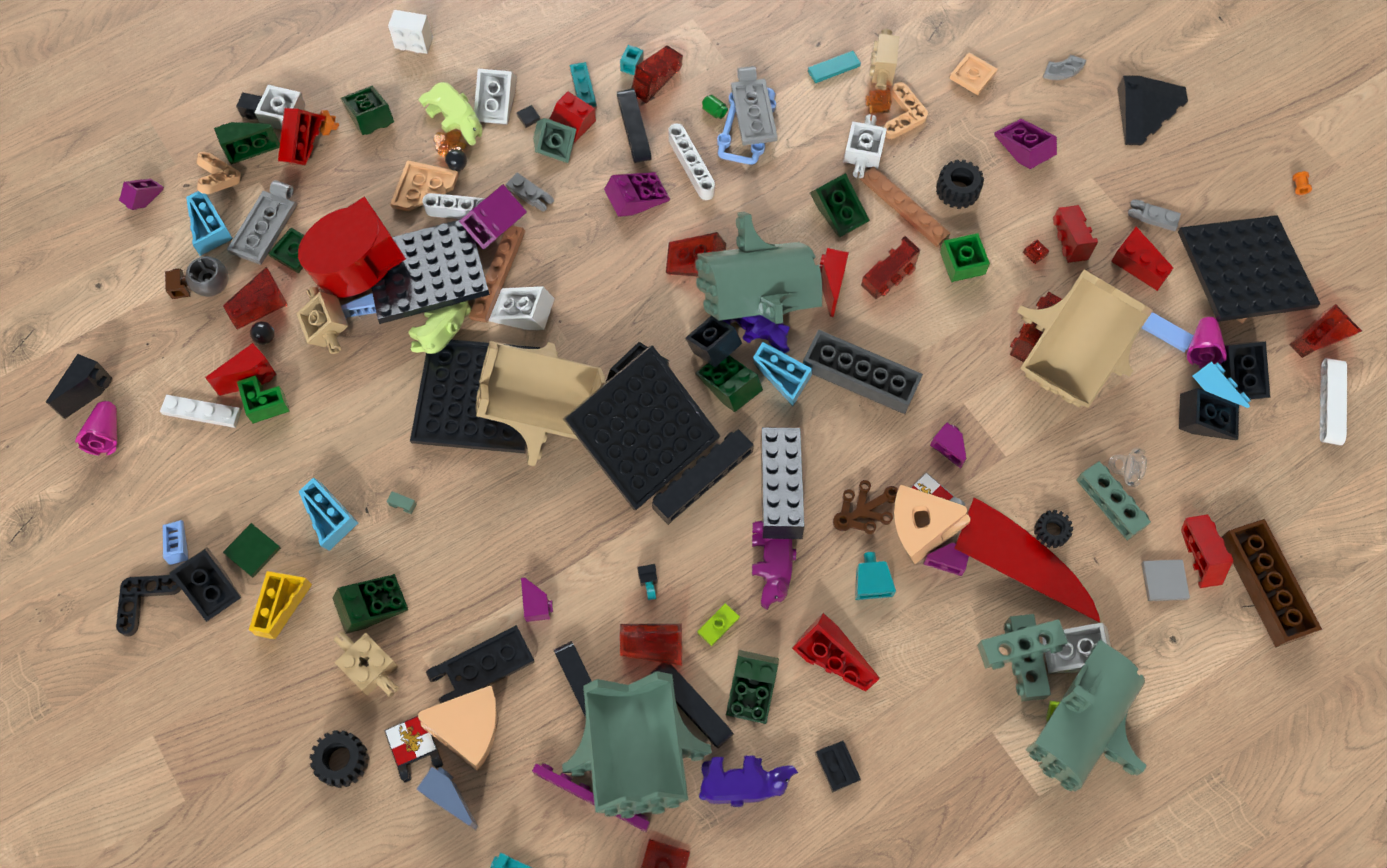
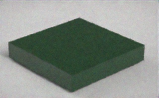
(287, 250)
(252, 550)

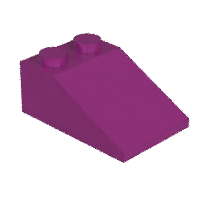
(1027, 143)

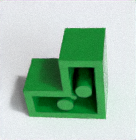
(259, 403)

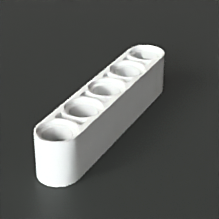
(678, 140)
(442, 203)
(1333, 401)

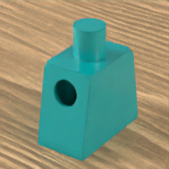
(873, 579)

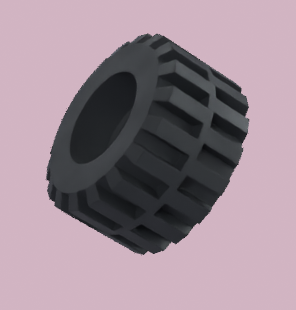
(964, 173)
(323, 752)

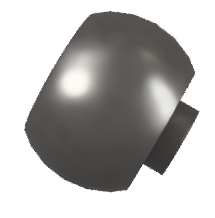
(206, 276)

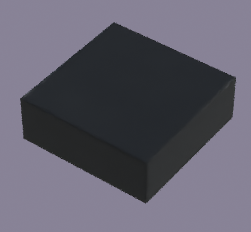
(528, 116)

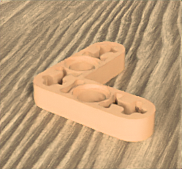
(910, 112)
(221, 175)

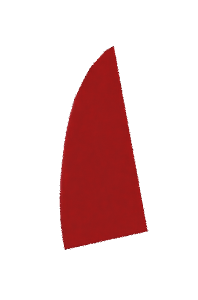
(1016, 553)

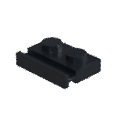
(837, 766)

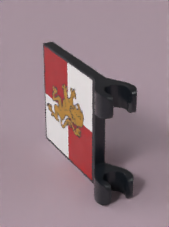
(411, 743)

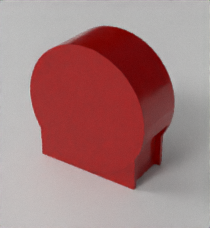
(348, 250)

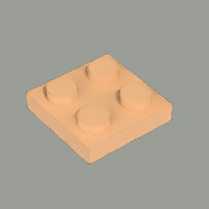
(973, 73)

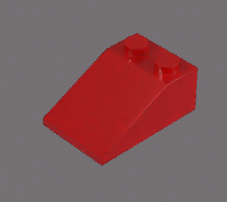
(832, 271)
(243, 365)

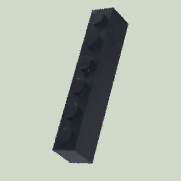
(702, 476)

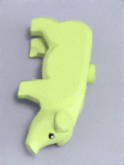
(454, 108)
(439, 328)

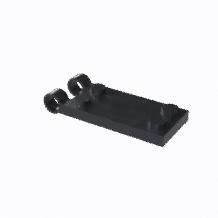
(483, 664)

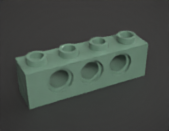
(1114, 511)
(1050, 631)
(1040, 687)

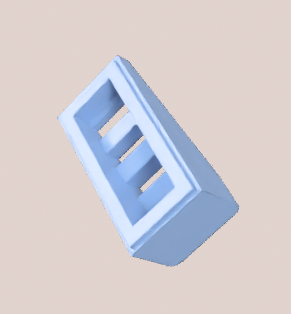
(361, 306)
(179, 553)

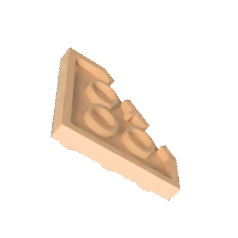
(420, 180)

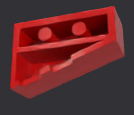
(1142, 260)

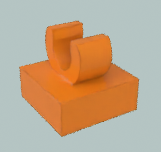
(328, 125)

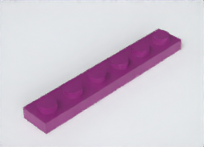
(583, 791)

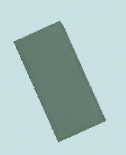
(397, 500)

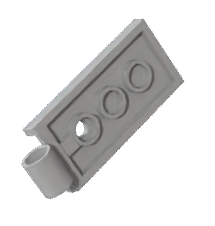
(755, 115)
(260, 231)

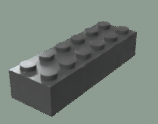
(862, 371)

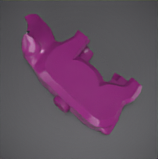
(775, 567)

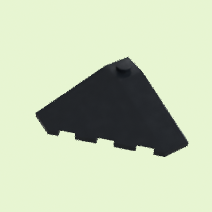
(1146, 105)

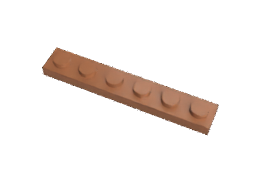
(905, 206)
(497, 273)

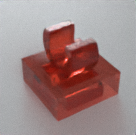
(1036, 251)

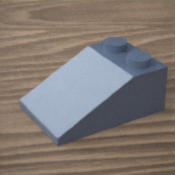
(443, 791)

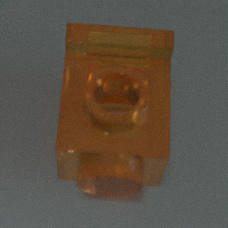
(879, 101)

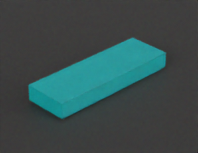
(834, 67)
(582, 83)

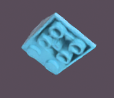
(1214, 382)

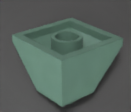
(553, 139)

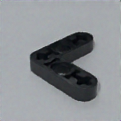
(135, 596)

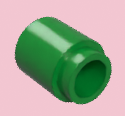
(714, 106)

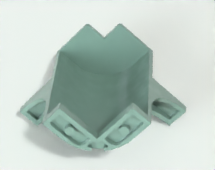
(758, 277)
(1091, 720)
(635, 746)

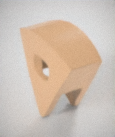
(926, 521)
(464, 725)

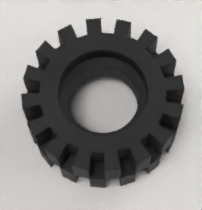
(1061, 521)

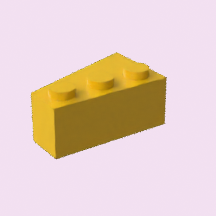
(277, 603)

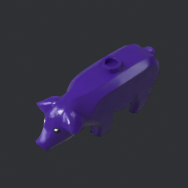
(763, 328)
(744, 784)

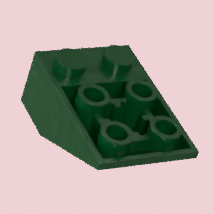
(731, 382)
(369, 603)
(752, 686)

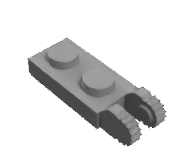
(528, 192)
(1154, 215)

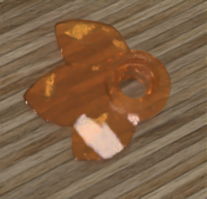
(448, 142)

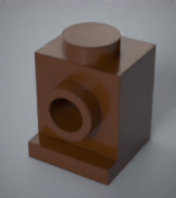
(176, 284)

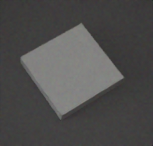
(1165, 580)

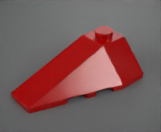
(831, 649)

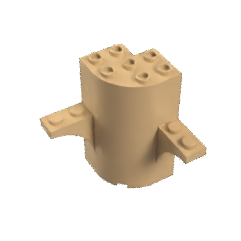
(1083, 339)
(533, 391)

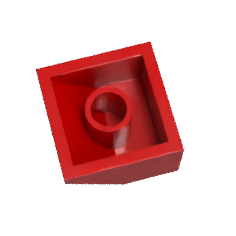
(574, 113)

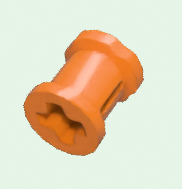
(1302, 183)

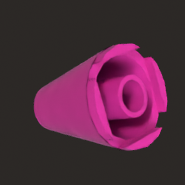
(1207, 344)
(99, 430)

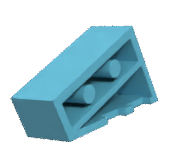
(206, 224)
(782, 371)
(327, 514)

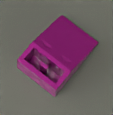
(635, 193)
(493, 216)

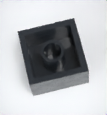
(714, 340)

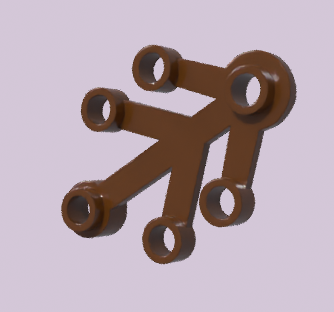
(863, 510)

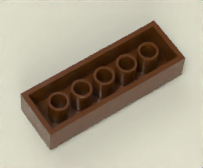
(1271, 583)

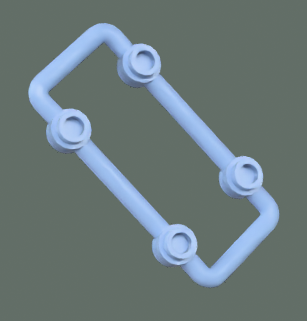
(724, 138)

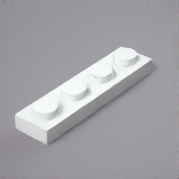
(200, 411)

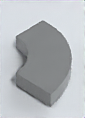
(1064, 69)

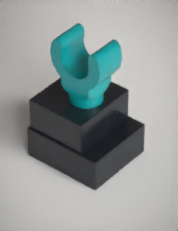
(648, 578)

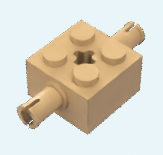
(884, 59)
(322, 320)
(357, 655)

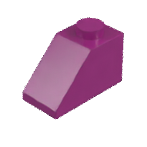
(139, 193)
(950, 444)
(948, 560)
(535, 602)

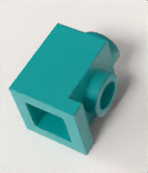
(630, 59)

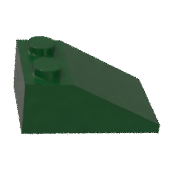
(368, 110)
(246, 140)
(840, 205)

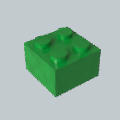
(964, 257)

